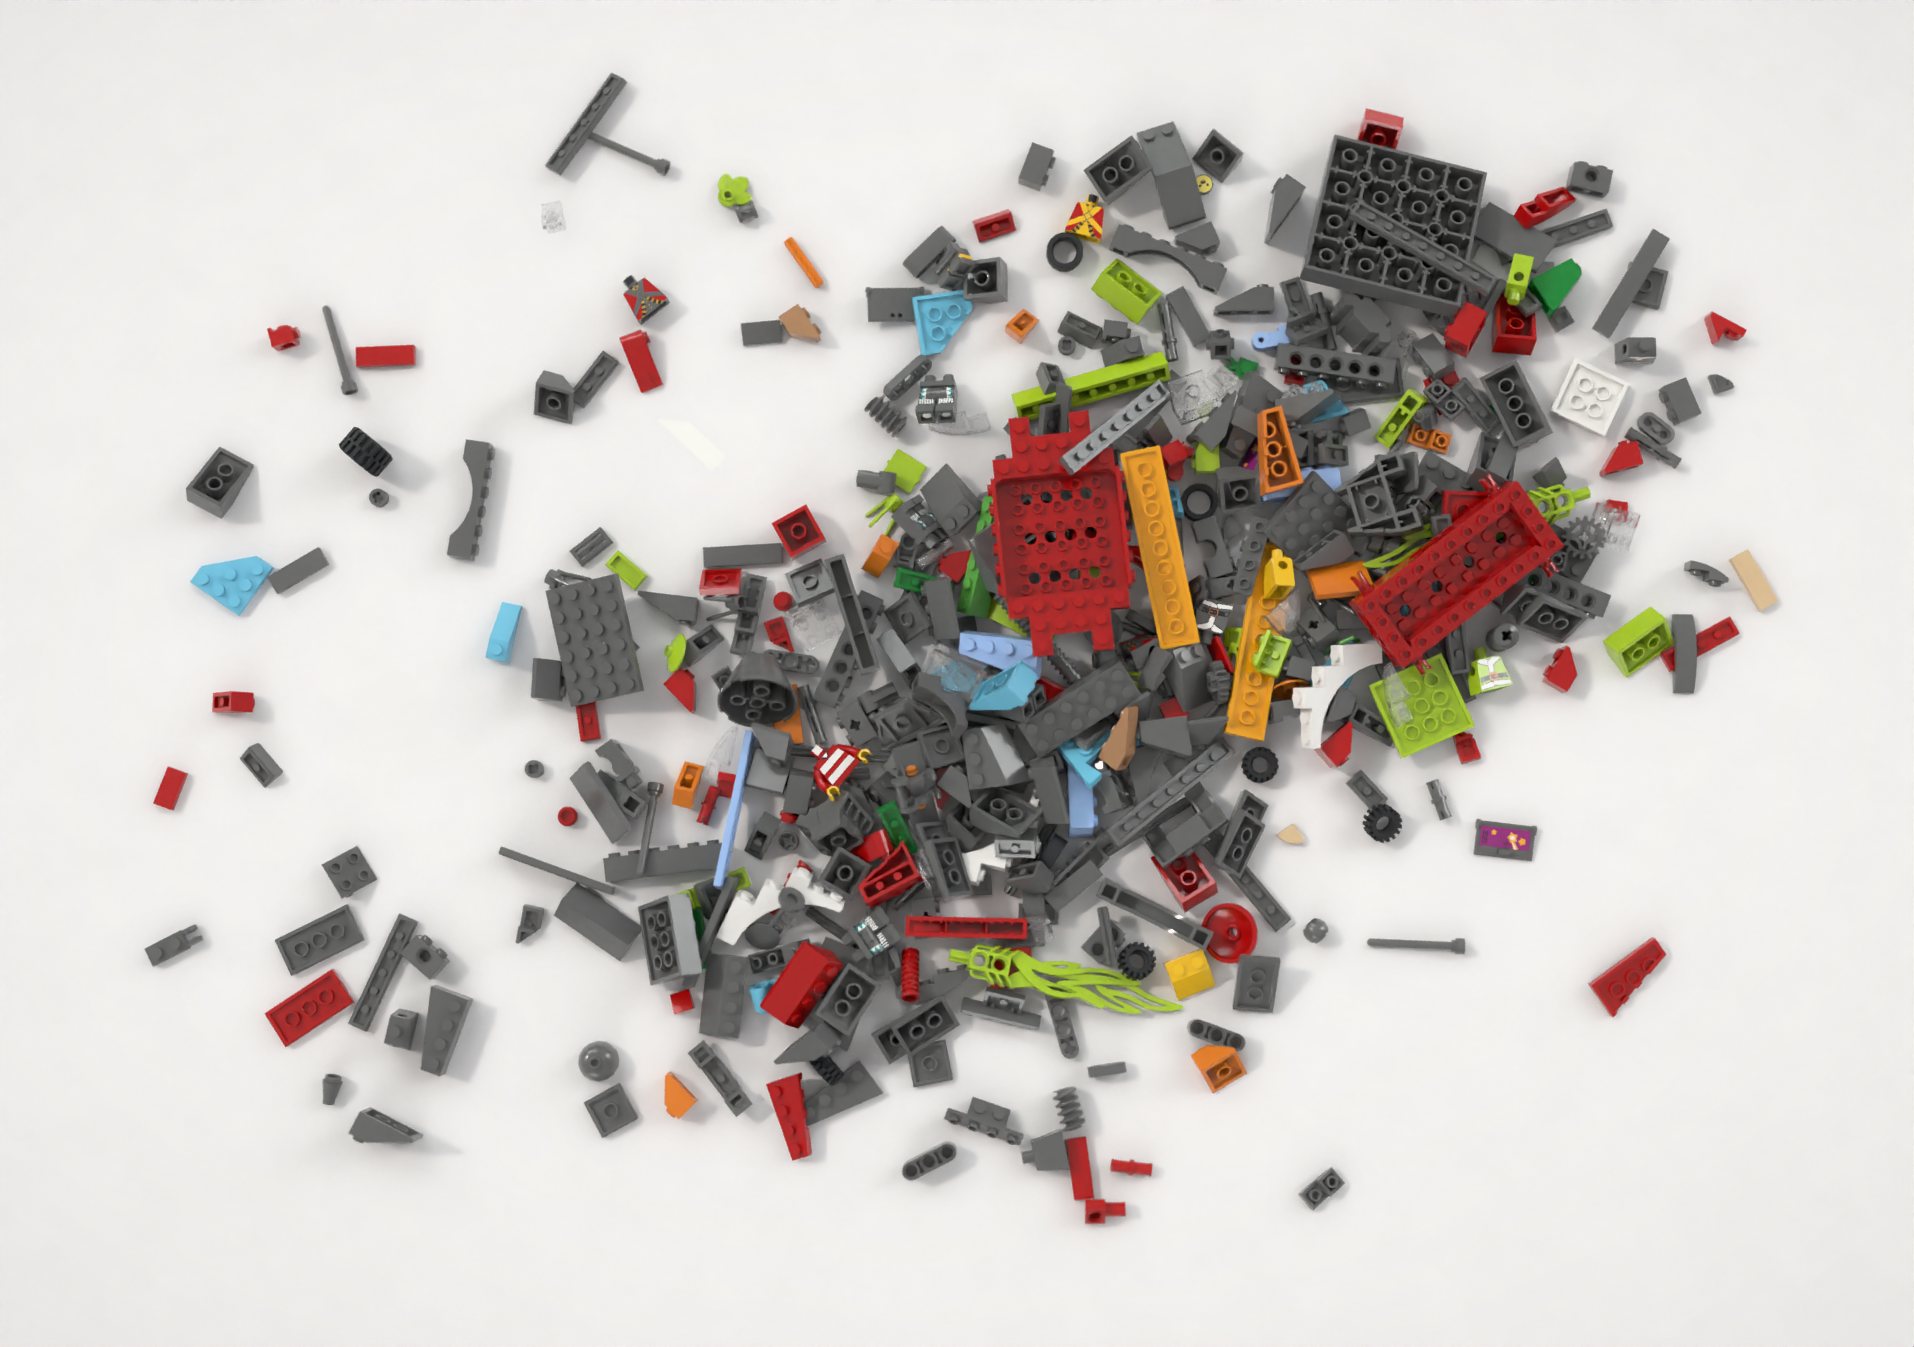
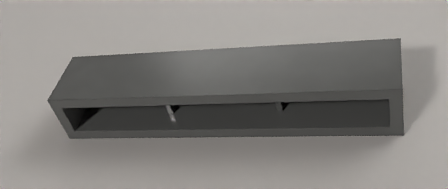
(852, 614)
(663, 862)

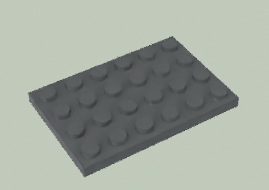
(594, 640)

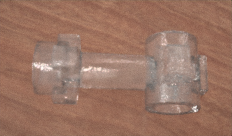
(1295, 389)

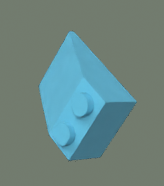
(1005, 689)

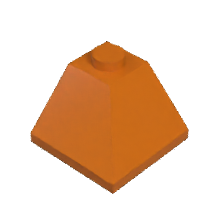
(1218, 1065)

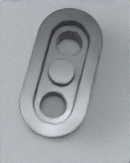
(1656, 426)

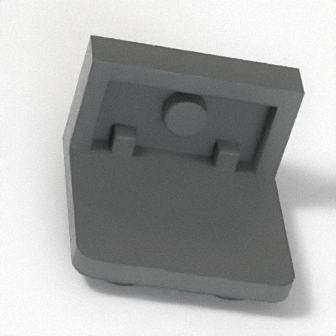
(1409, 482)

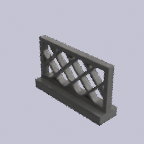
(1485, 303)

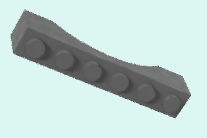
(1205, 273)
(465, 539)
(1155, 913)

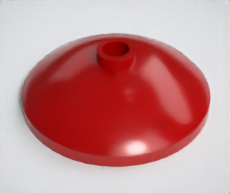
(1224, 944)

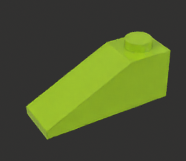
(1400, 417)
(1204, 461)

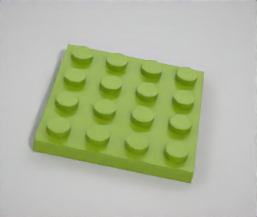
(1432, 703)

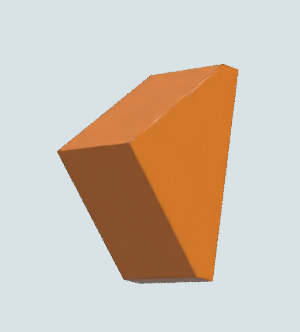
(1021, 325)

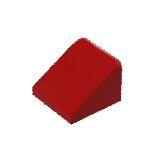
(682, 1001)

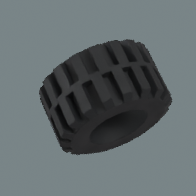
(365, 451)

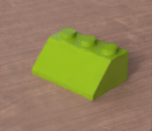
(1126, 291)
(1639, 641)

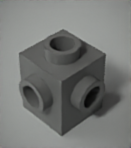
(1220, 344)

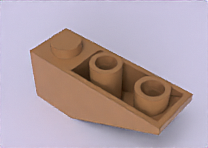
(1122, 742)

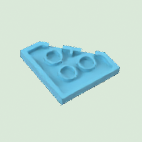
(938, 319)
(233, 581)

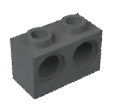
(1096, 938)

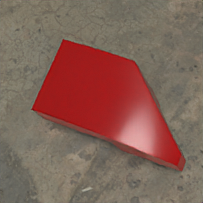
(778, 633)
(1466, 747)

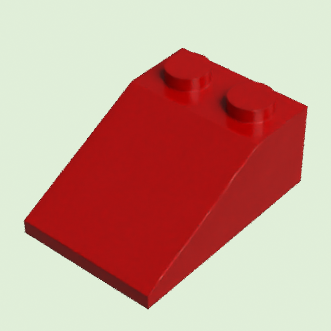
(1512, 330)
(1187, 881)

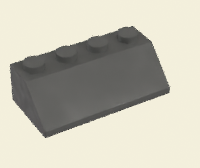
(1516, 404)
(723, 995)

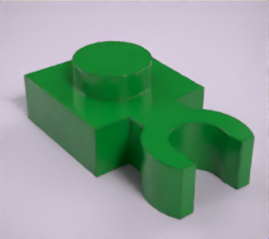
(1244, 365)

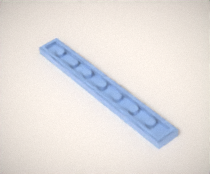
(734, 809)

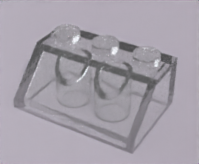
(958, 672)

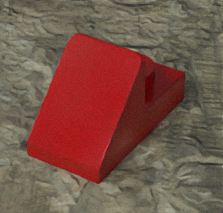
(1718, 325)

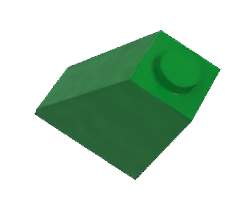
(1555, 285)

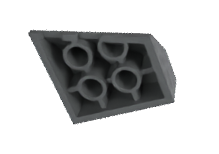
(992, 757)

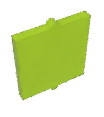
(907, 470)

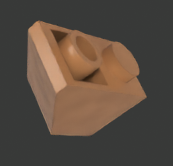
(798, 324)

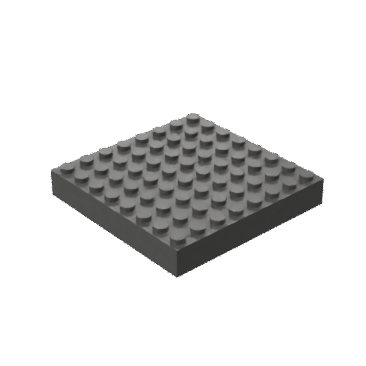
(1416, 191)

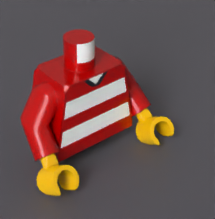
(835, 766)

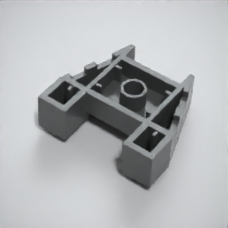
(1374, 502)

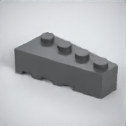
(1255, 395)
(443, 1027)

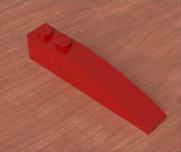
(966, 927)

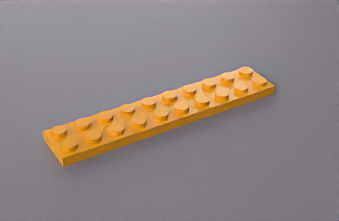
(1160, 547)
(1251, 689)

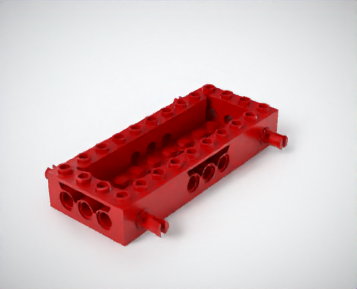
(1463, 590)

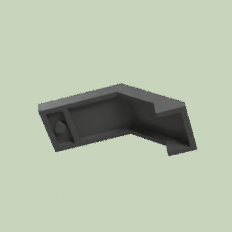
(1172, 175)

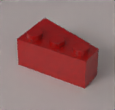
(891, 878)

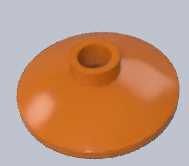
(1284, 690)

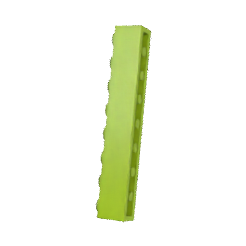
(1098, 384)

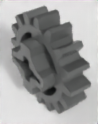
(1583, 549)
(1218, 682)

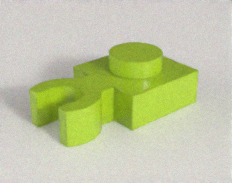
(1231, 640)

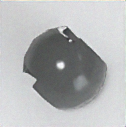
(1315, 930)

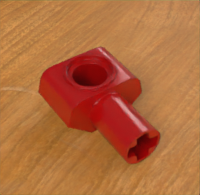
(1097, 1209)

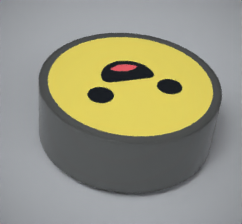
(1204, 183)

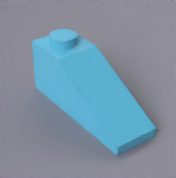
(504, 633)

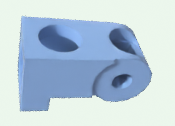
(1268, 341)

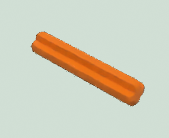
(803, 262)

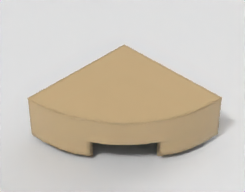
(1290, 835)

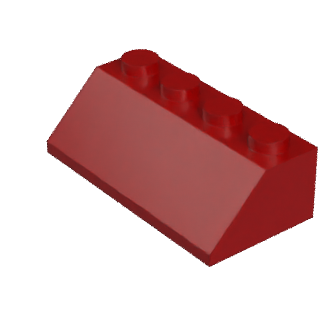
(801, 984)

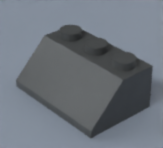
(940, 608)
(1049, 791)

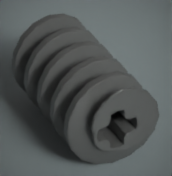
(886, 415)
(1502, 637)
(1069, 1108)

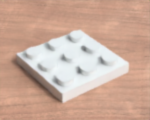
(1589, 397)

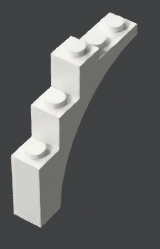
(1326, 680)
(985, 858)
(747, 908)

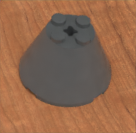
(757, 692)

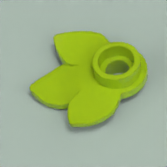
(735, 188)

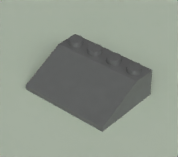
(670, 939)

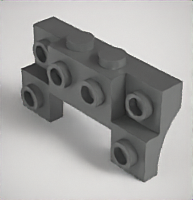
(1189, 834)

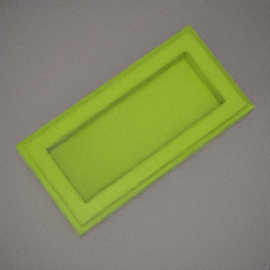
(627, 570)

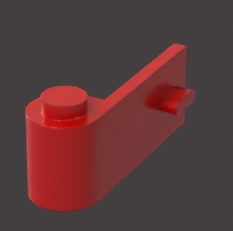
(640, 360)
(874, 846)

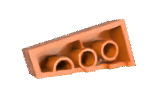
(1276, 453)

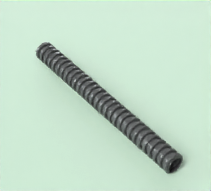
(1058, 659)

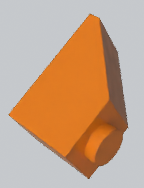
(880, 555)
(687, 785)
(677, 1096)

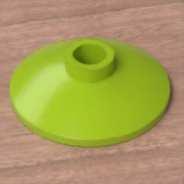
(675, 652)

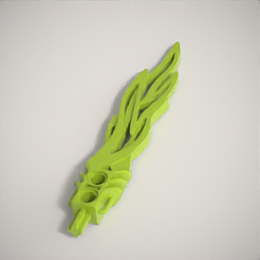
(1550, 514)
(1077, 977)

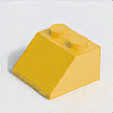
(1189, 974)

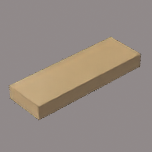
(1753, 580)

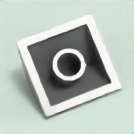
(1218, 156)

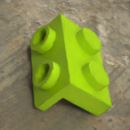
(1271, 654)

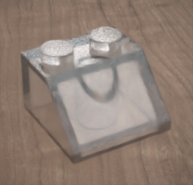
(1192, 397)

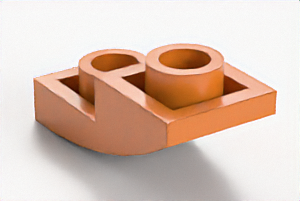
(1430, 440)

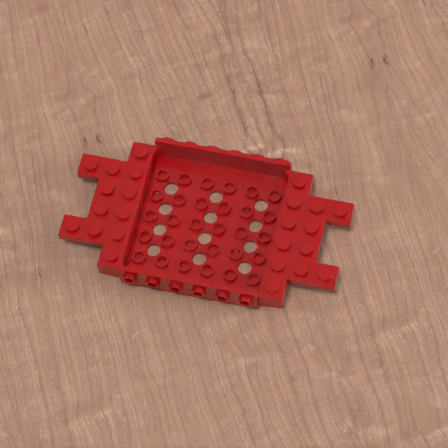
(1068, 603)

